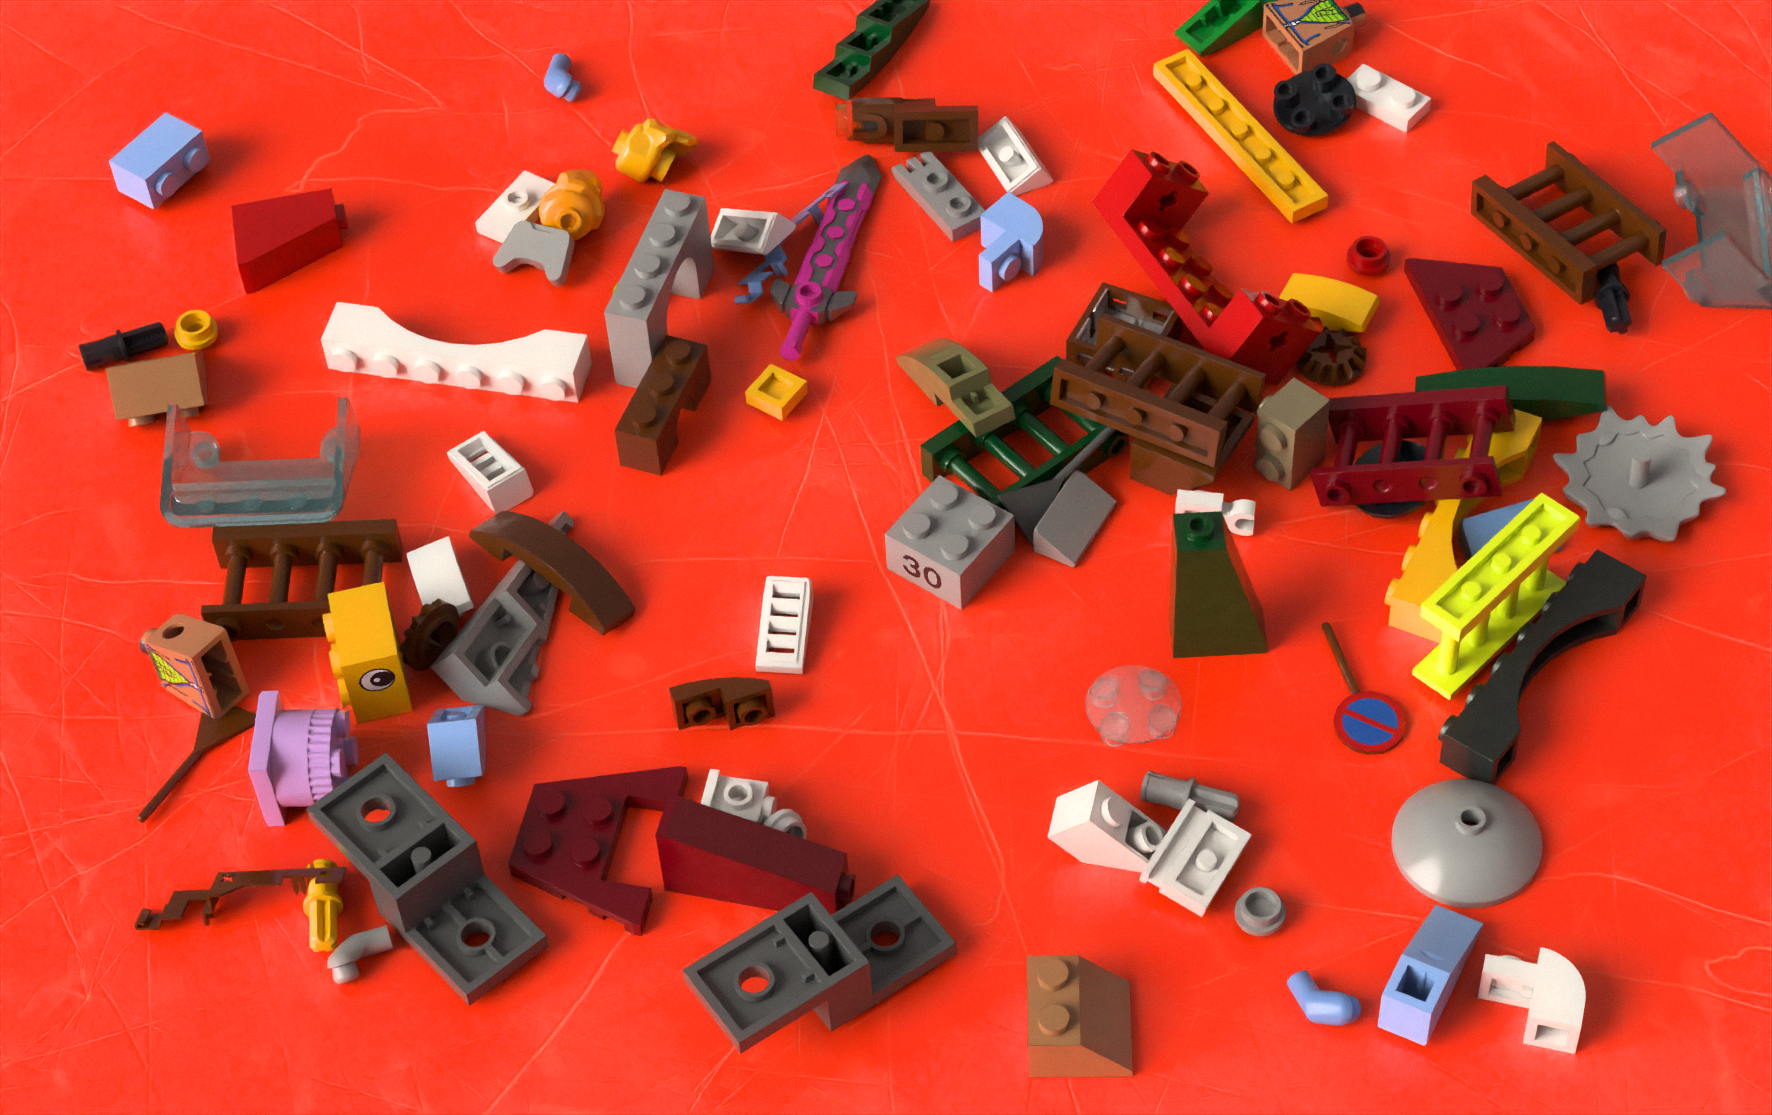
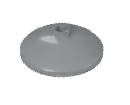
(1465, 862)

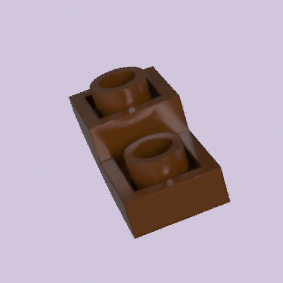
(736, 698)

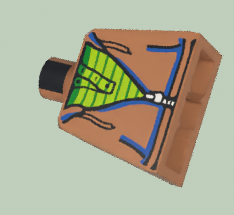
(1311, 31)
(196, 664)

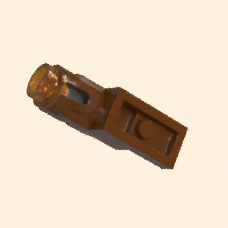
(909, 124)

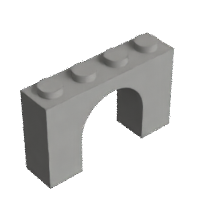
(668, 260)

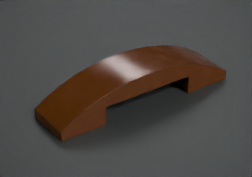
(559, 559)

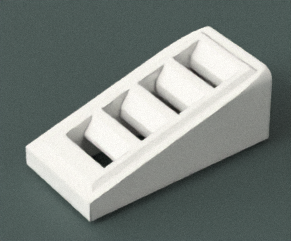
(495, 475)
(789, 597)

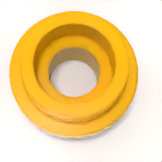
(195, 330)

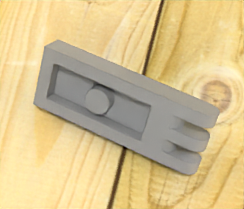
(940, 195)

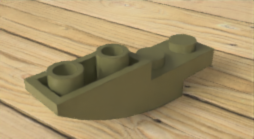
(960, 381)

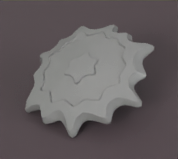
(1639, 476)

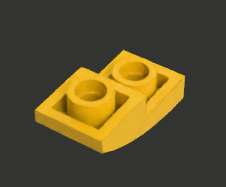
(1334, 301)

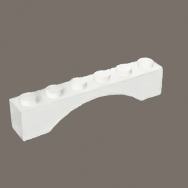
(537, 365)

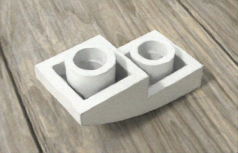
(440, 575)

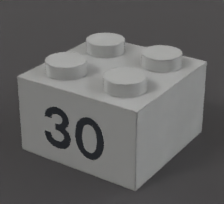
(950, 542)

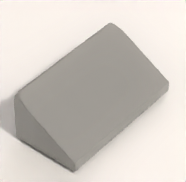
(1072, 520)

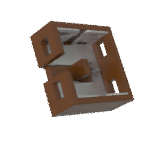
(1138, 311)

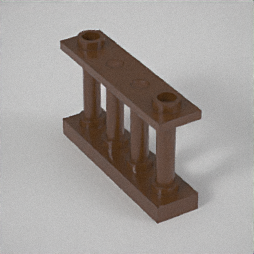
(1554, 251)
(1148, 415)
(288, 546)

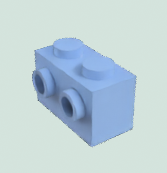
(159, 160)

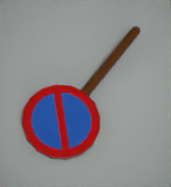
(1365, 720)

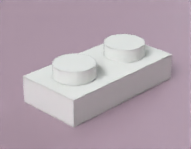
(1388, 98)

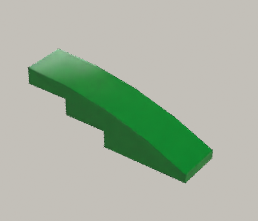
(1221, 24)

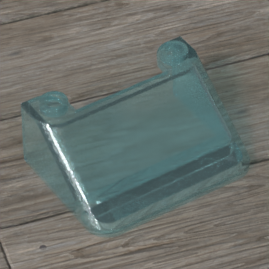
(213, 493)

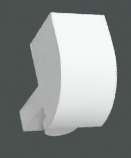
(1550, 991)

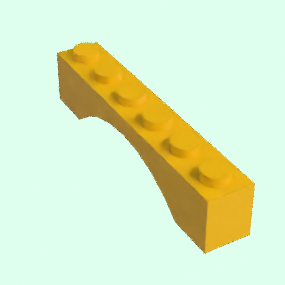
(1432, 560)

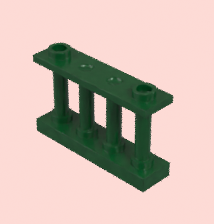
(1030, 396)

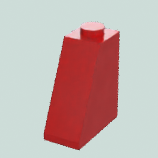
(285, 235)

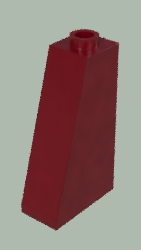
(746, 862)

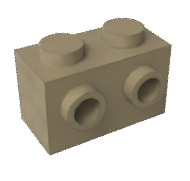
(1291, 433)

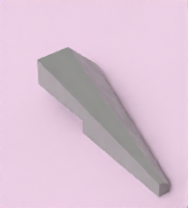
(499, 645)

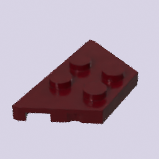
(1471, 311)

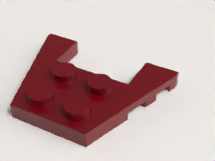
(573, 835)

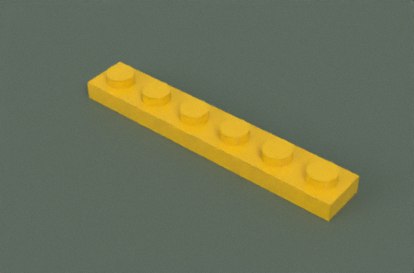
(1240, 136)

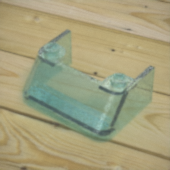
(1732, 214)

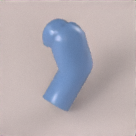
(559, 81)
(1323, 1005)

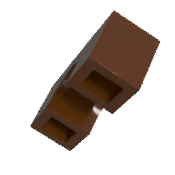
(649, 424)

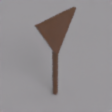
(208, 736)

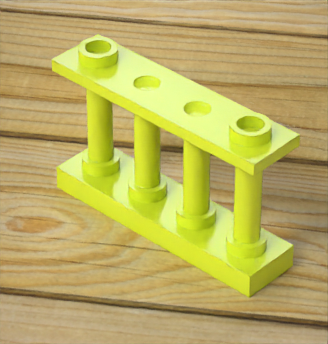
(1494, 595)

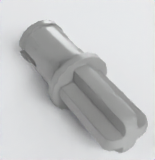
(1176, 792)

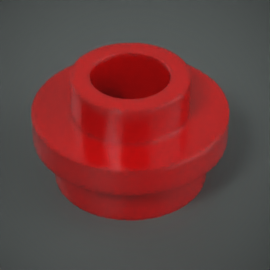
(1368, 256)

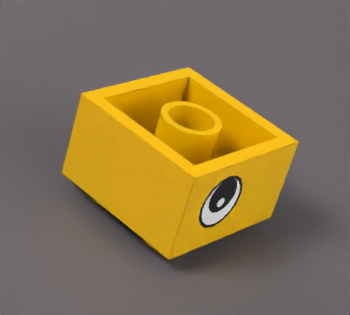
(366, 653)

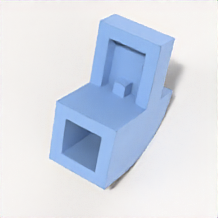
(1012, 241)

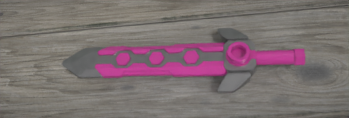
(816, 286)

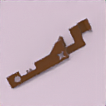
(180, 899)

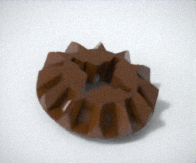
(1319, 367)
(429, 634)

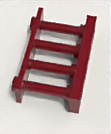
(1414, 415)

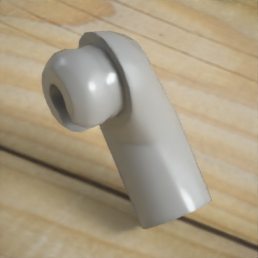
(355, 947)

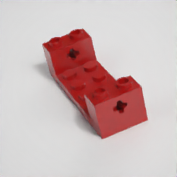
(1147, 208)

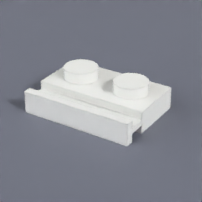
(1195, 857)

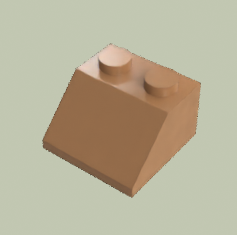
(150, 385)
(1077, 1019)

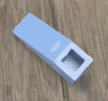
(1427, 974)

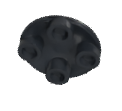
(1314, 101)

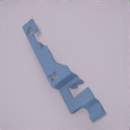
(777, 256)

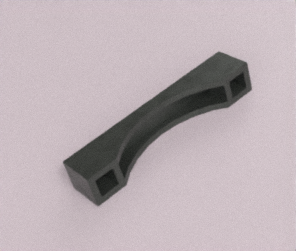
(1590, 607)

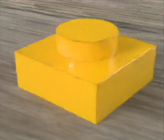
(776, 392)

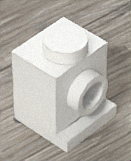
(739, 797)

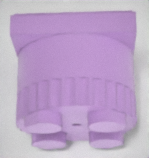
(297, 755)

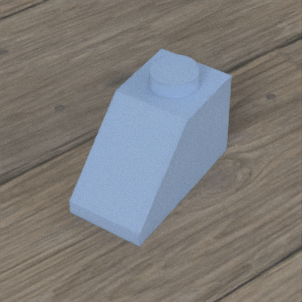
(458, 744)

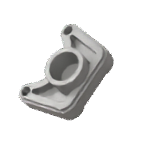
(539, 246)

